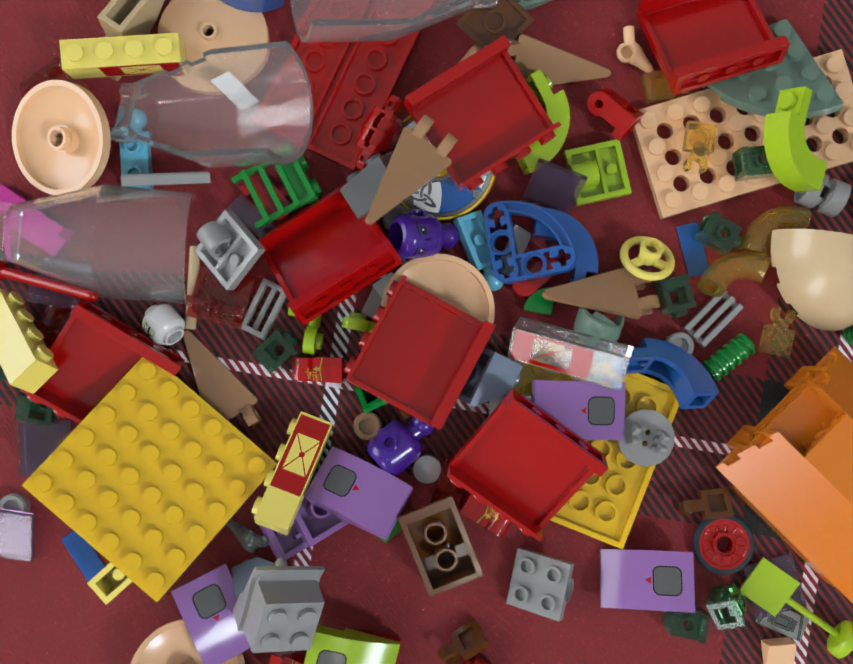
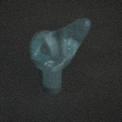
(247, 537)

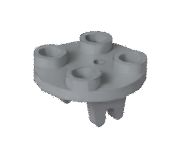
(658, 441)

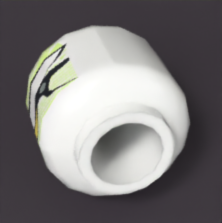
(163, 324)

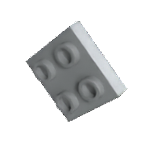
(228, 249)
(541, 584)

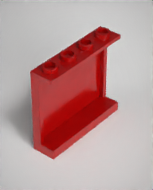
(708, 40)
(487, 110)
(326, 255)
(418, 353)
(92, 358)
(524, 464)

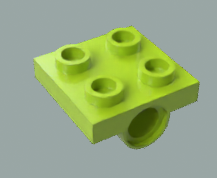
(604, 169)

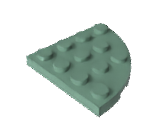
(759, 90)

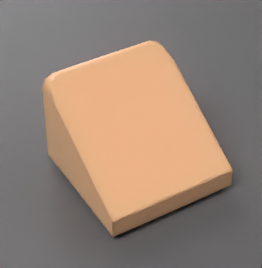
(778, 650)

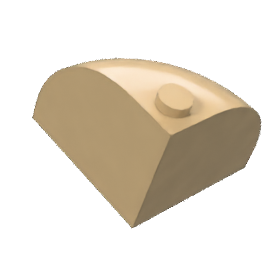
(815, 275)

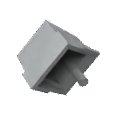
(280, 607)

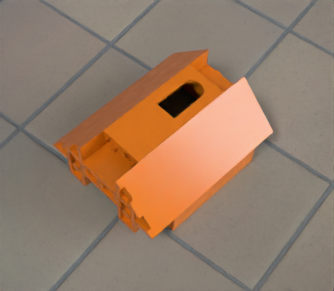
(800, 468)

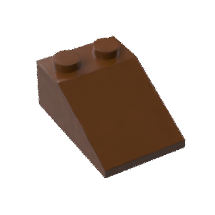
(440, 545)

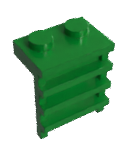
(296, 180)

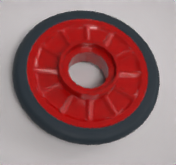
(726, 561)

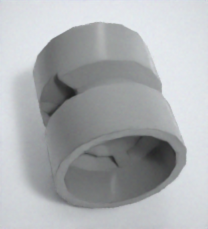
(829, 200)

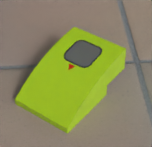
(350, 647)

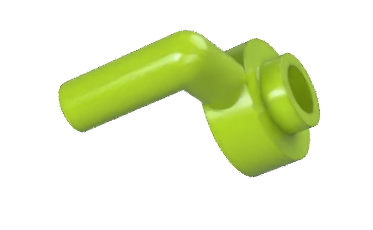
(357, 322)
(312, 338)

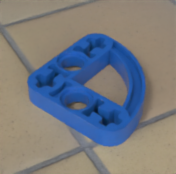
(520, 261)

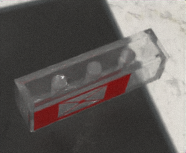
(570, 353)

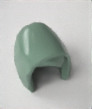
(598, 325)

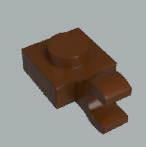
(711, 504)
(467, 643)

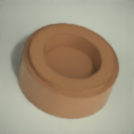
(367, 425)

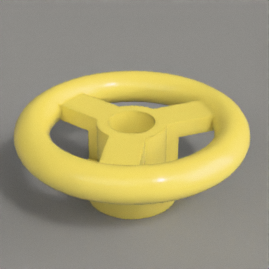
(650, 253)

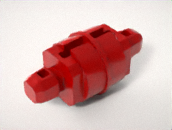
(380, 131)

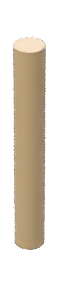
(193, 270)

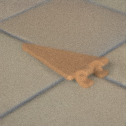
(554, 62)
(410, 168)
(607, 292)
(219, 385)

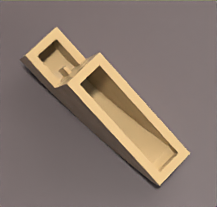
(129, 18)

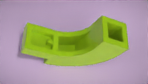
(558, 111)
(787, 145)

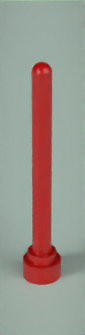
(47, 283)

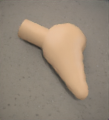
(632, 52)

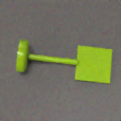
(773, 588)

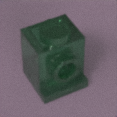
(747, 164)
(709, 233)
(682, 289)
(266, 351)
(33, 413)
(732, 606)
(696, 627)

